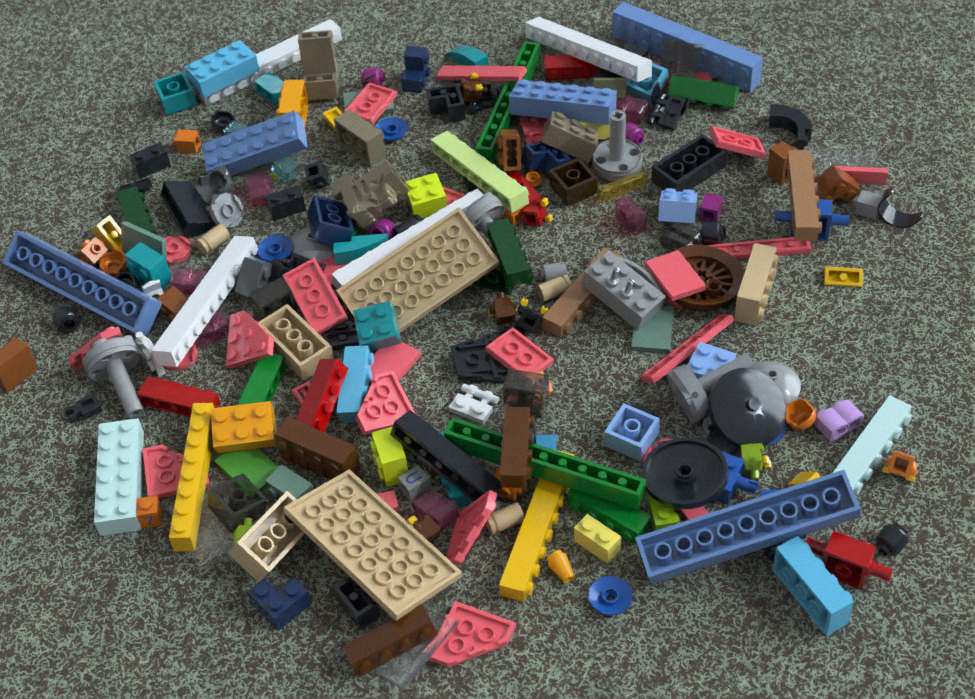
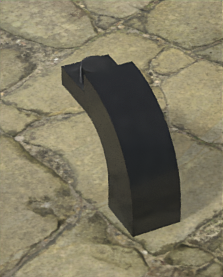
(792, 120)

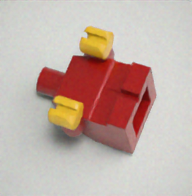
(535, 212)

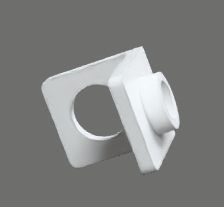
(153, 288)

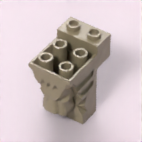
(319, 64)
(370, 194)

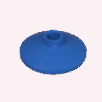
(392, 128)
(275, 247)
(610, 587)

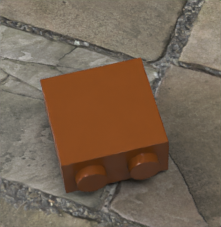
(509, 149)
(15, 364)

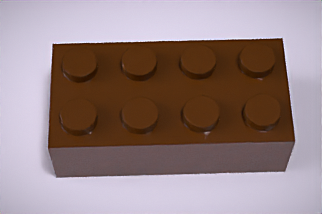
(315, 450)

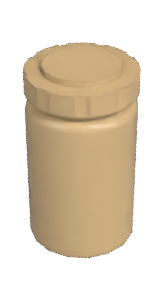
(212, 239)
(553, 288)
(505, 518)

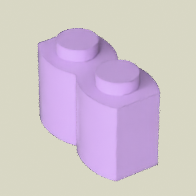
(839, 419)

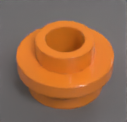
(533, 179)

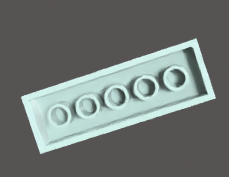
(118, 476)

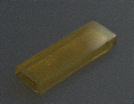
(622, 186)

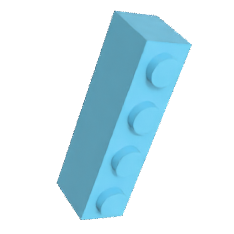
(356, 382)

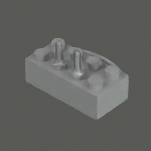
(624, 288)

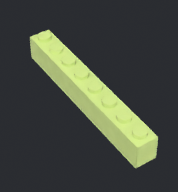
(480, 171)

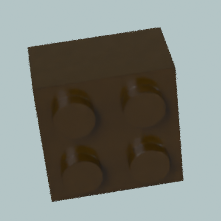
(573, 181)

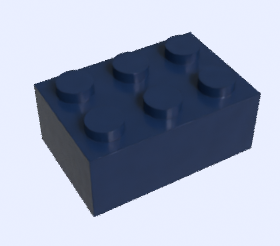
(329, 221)

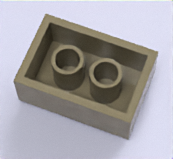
(570, 136)
(360, 137)

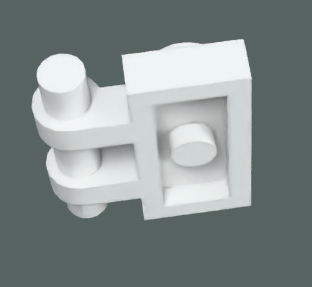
(145, 351)
(470, 408)

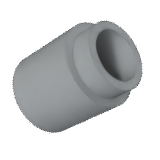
(552, 271)

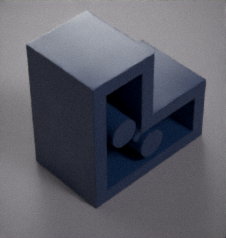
(416, 69)
(542, 156)
(281, 605)

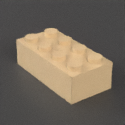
(756, 284)
(296, 341)
(267, 540)

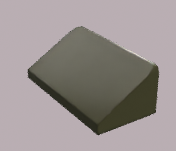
(612, 83)

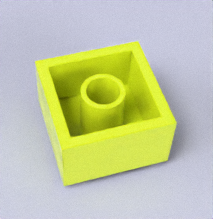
(426, 195)
(388, 456)

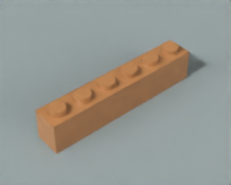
(802, 195)
(570, 305)

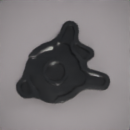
(487, 99)

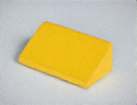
(843, 276)

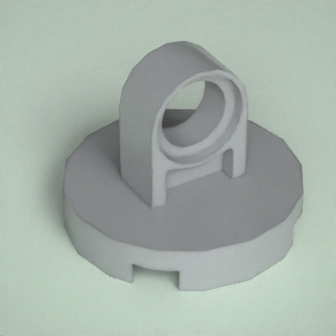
(226, 210)

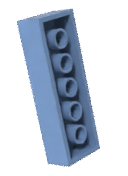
(575, 102)
(257, 144)

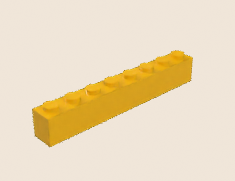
(192, 480)
(532, 539)

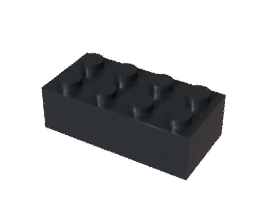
(689, 165)

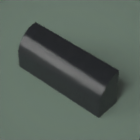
(186, 208)

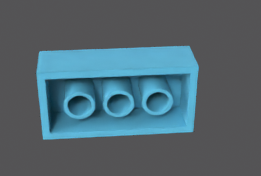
(222, 68)
(812, 585)

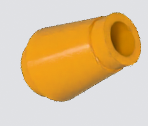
(560, 565)

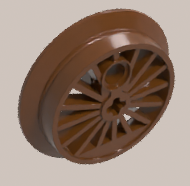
(720, 285)

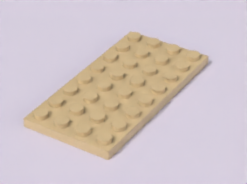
(424, 270)
(373, 544)

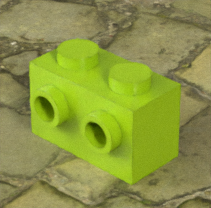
(661, 515)

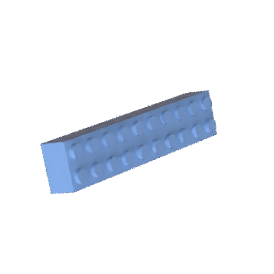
(717, 57)
(82, 283)
(748, 526)

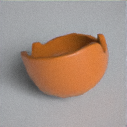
(113, 262)
(800, 414)

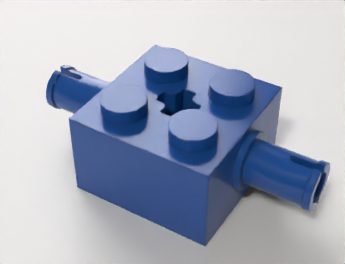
(826, 217)
(735, 479)

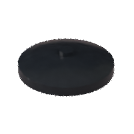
(747, 407)
(685, 473)

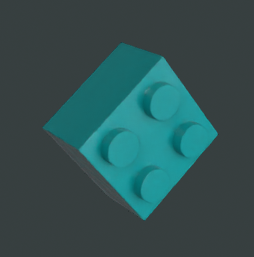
(175, 93)
(148, 265)
(377, 326)

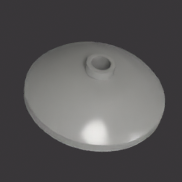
(305, 246)
(783, 376)

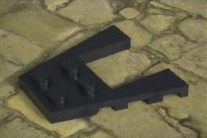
(474, 363)

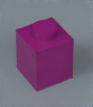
(711, 207)

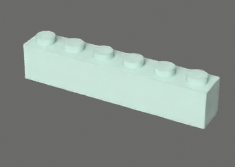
(875, 441)

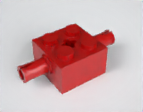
(849, 559)

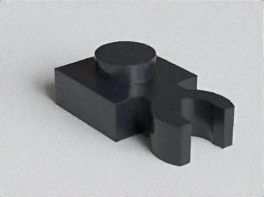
(85, 407)

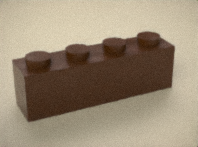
(515, 447)
(390, 640)

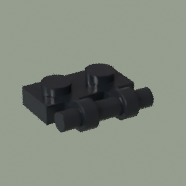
(671, 113)
(342, 335)

